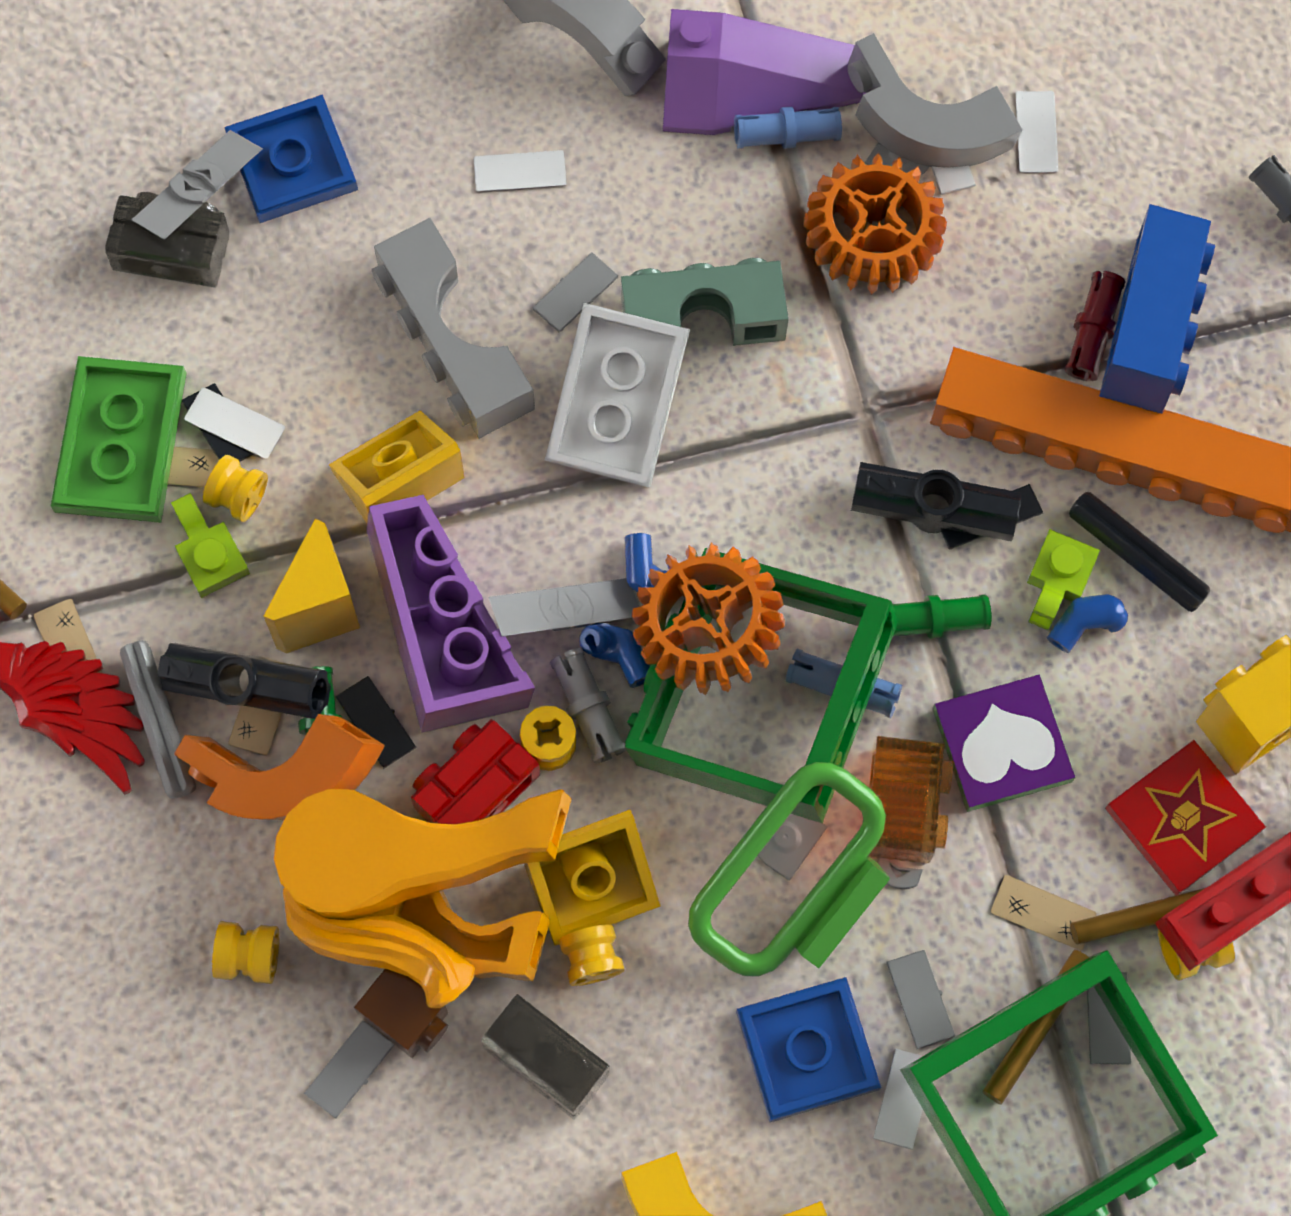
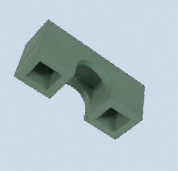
(744, 294)

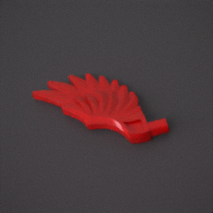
(72, 704)

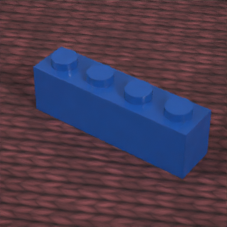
(1157, 310)

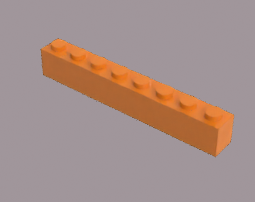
(1115, 440)

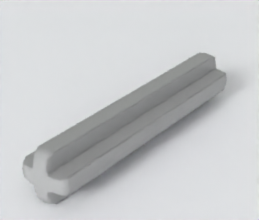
(157, 718)

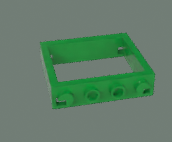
(841, 720)
(1131, 1177)

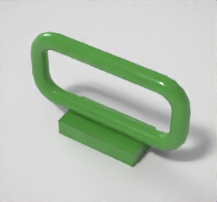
(831, 904)

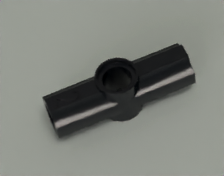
(971, 507)
(270, 687)

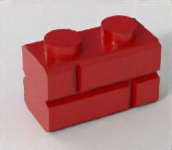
(477, 780)

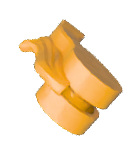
(373, 884)

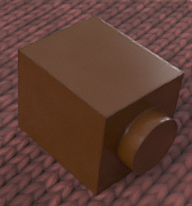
(399, 1012)

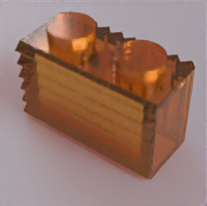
(909, 783)

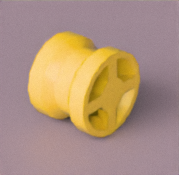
(235, 488)
(553, 748)
(591, 955)

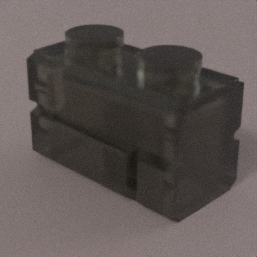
(187, 255)
(545, 1056)

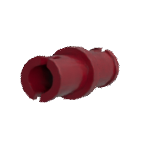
(1095, 325)

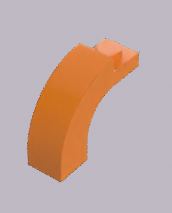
(329, 758)

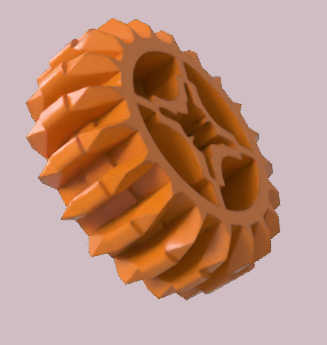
(870, 195)
(742, 590)

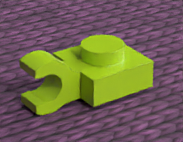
(209, 552)
(1060, 573)

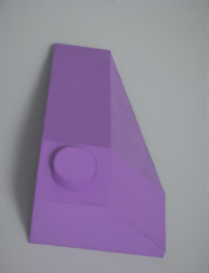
(747, 67)

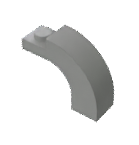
(606, 30)
(927, 130)

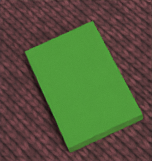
(119, 439)

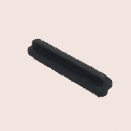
(1139, 551)

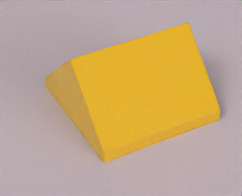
(400, 464)
(312, 597)
(595, 877)

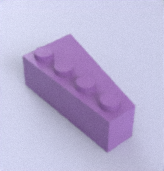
(445, 636)

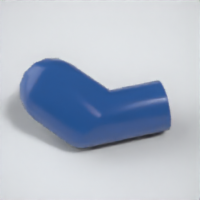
(639, 560)
(1087, 613)
(616, 646)

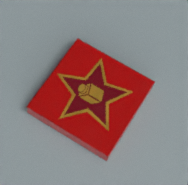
(1185, 817)

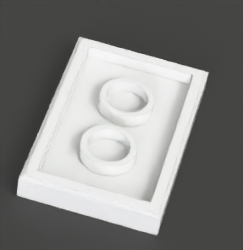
(617, 395)

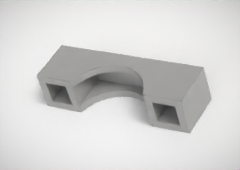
(483, 381)

